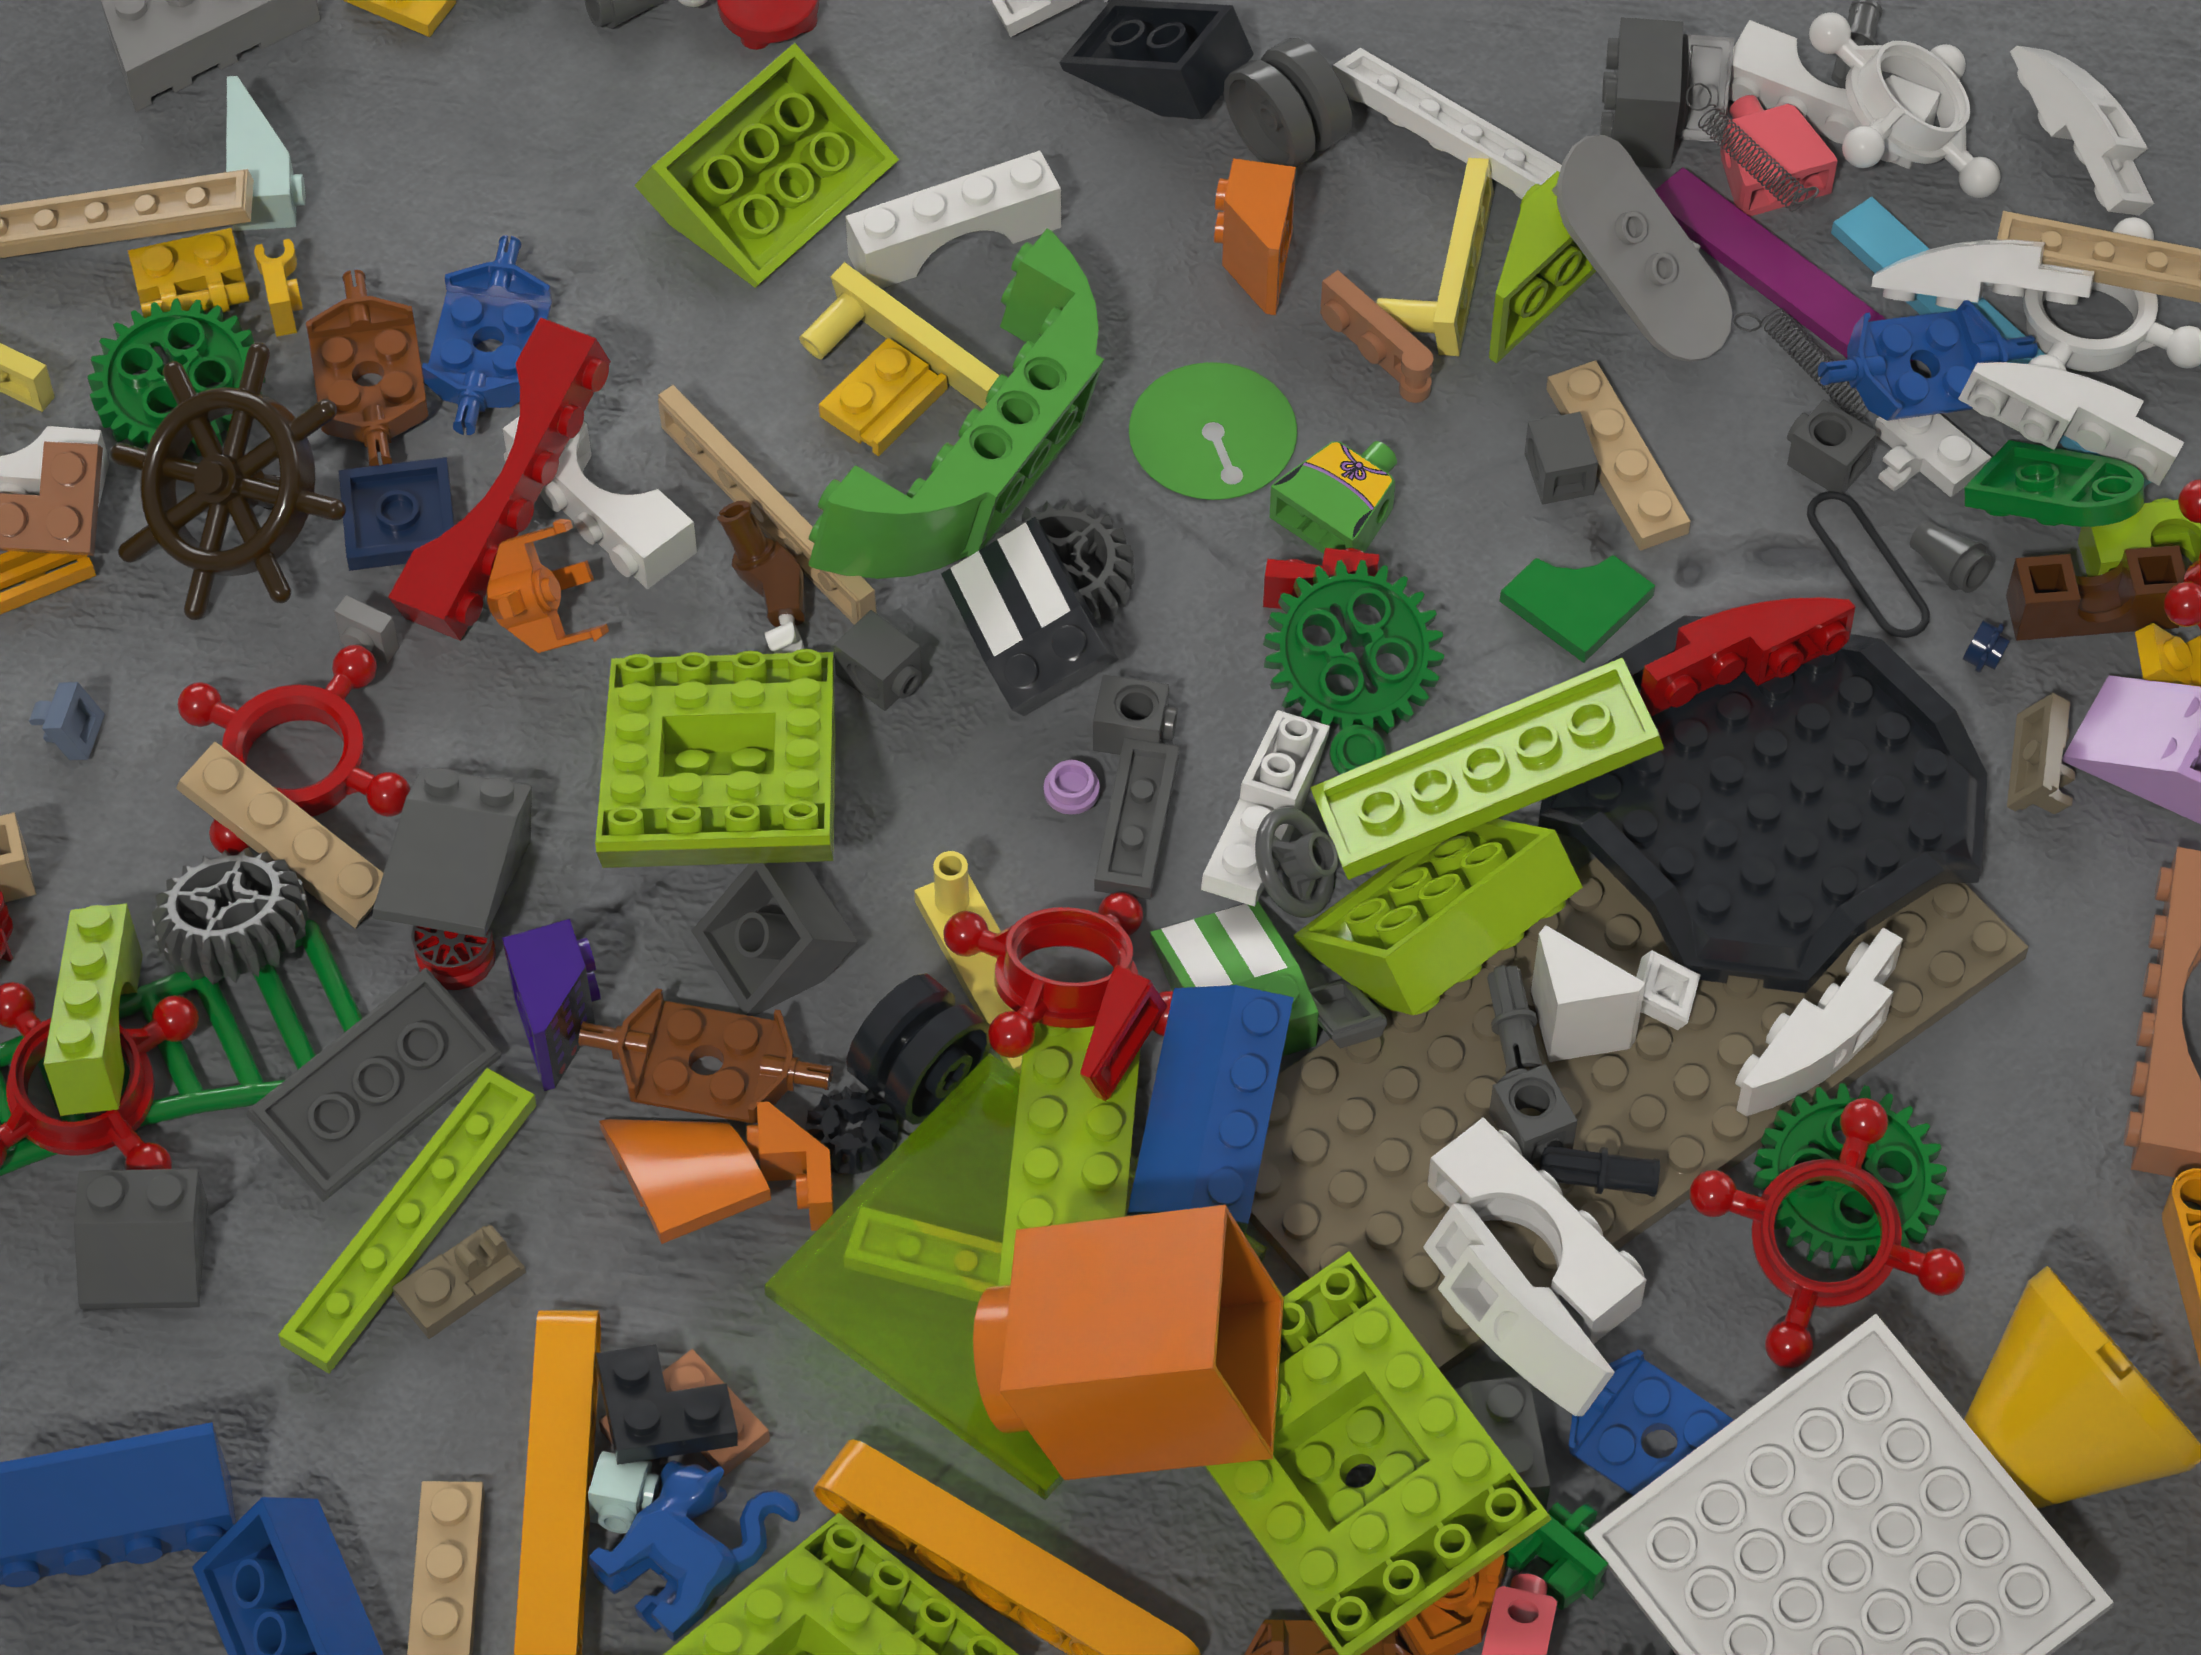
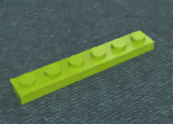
(407, 1220)

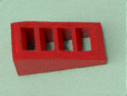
(1122, 1026)

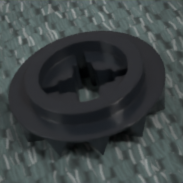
(849, 1153)

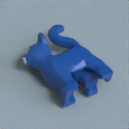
(681, 1552)

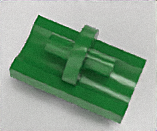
(1563, 1547)

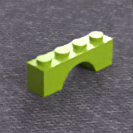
(84, 1036)

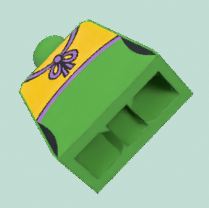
(1337, 496)

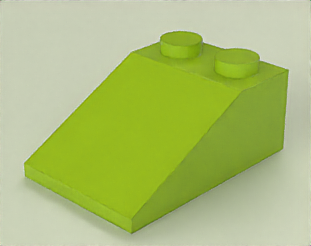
(1538, 272)

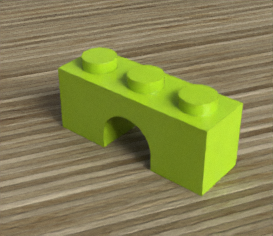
(2155, 525)

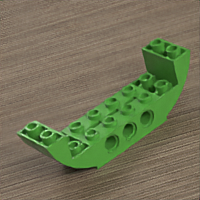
(1000, 451)

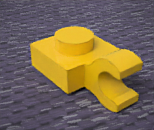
(281, 293)

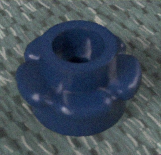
(1986, 646)

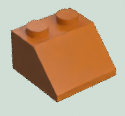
(1256, 227)

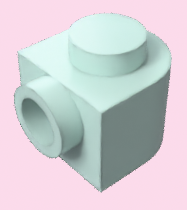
(620, 1492)

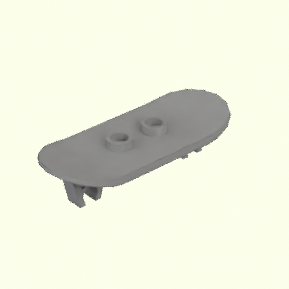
(1641, 251)

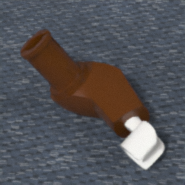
(770, 573)

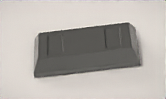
(1710, 63)
(1347, 1013)

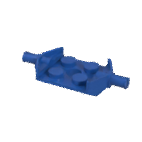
(480, 305)
(1943, 341)
(1630, 1407)

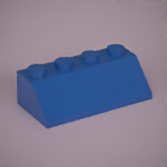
(1211, 1101)
(113, 1504)
(283, 1585)

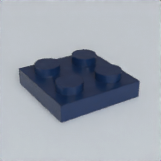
(394, 510)

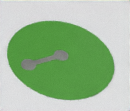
(1212, 431)

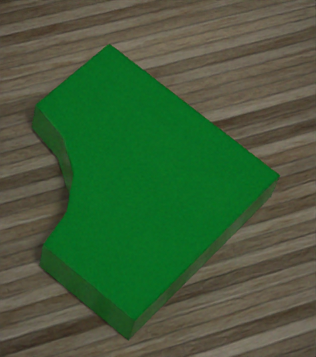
(1577, 605)

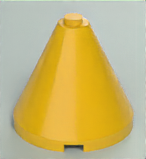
(2071, 1407)

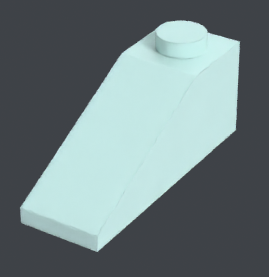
(256, 147)

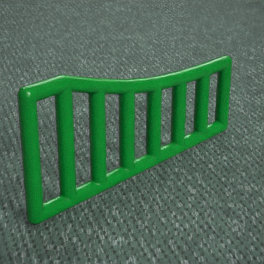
(191, 1096)

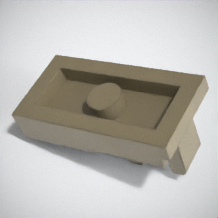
(2037, 757)
(458, 1280)

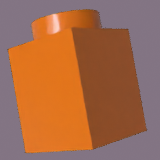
(1134, 1344)

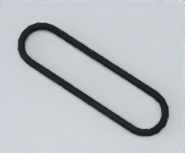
(1850, 575)

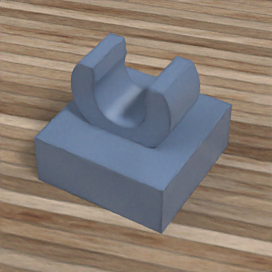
(69, 720)

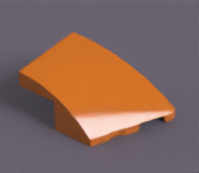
(686, 1171)

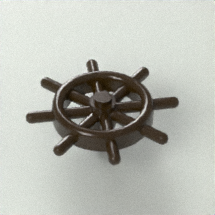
(228, 481)

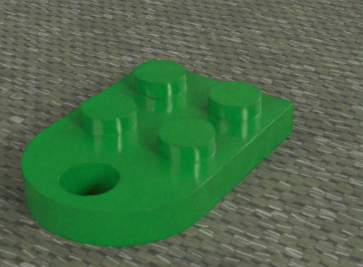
(2056, 486)

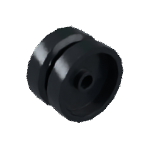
(917, 1047)

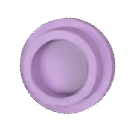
(1071, 787)

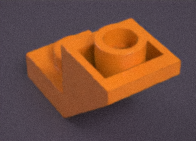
(793, 1154)

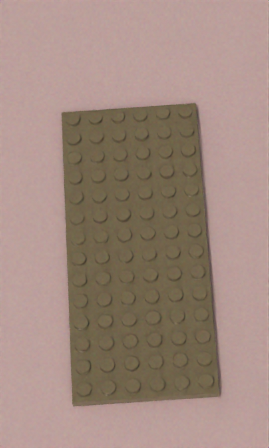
(1363, 1120)

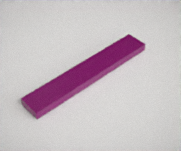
(1764, 260)

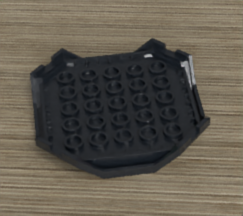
(1786, 811)

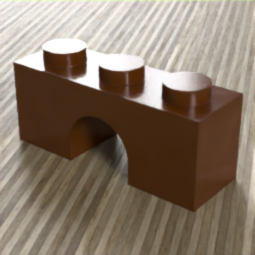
(2054, 602)

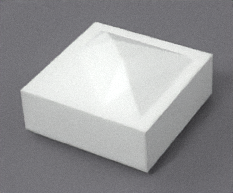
(1667, 990)

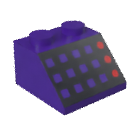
(553, 993)

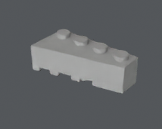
(173, 40)

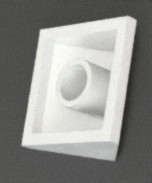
(1582, 999)

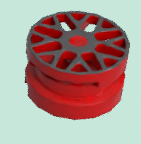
(453, 957)

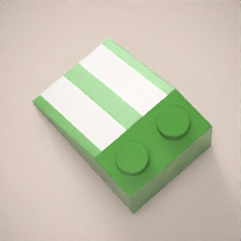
(1240, 950)

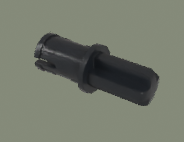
(1601, 1170)

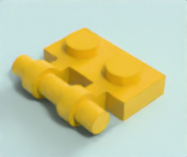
(189, 266)

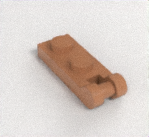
(1377, 336)

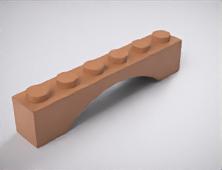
(2168, 1117)

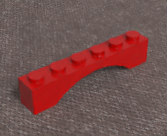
(451, 574)

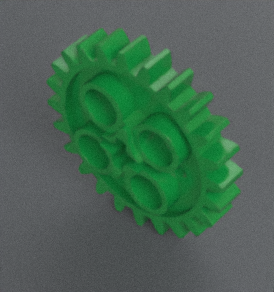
(133, 402)
(1398, 633)
(1815, 1211)

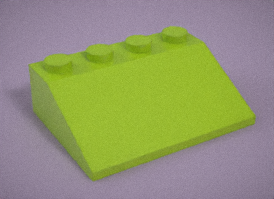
(767, 168)
(1442, 913)

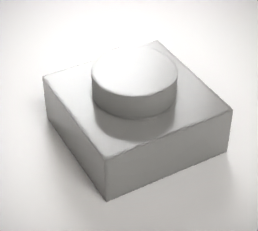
(366, 627)

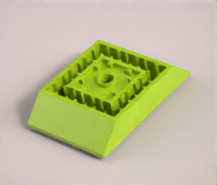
(718, 760)
(1441, 1490)
(840, 1598)

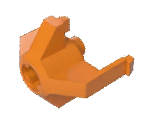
(528, 594)

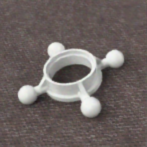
(1887, 122)
(2096, 355)

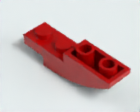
(1755, 638)

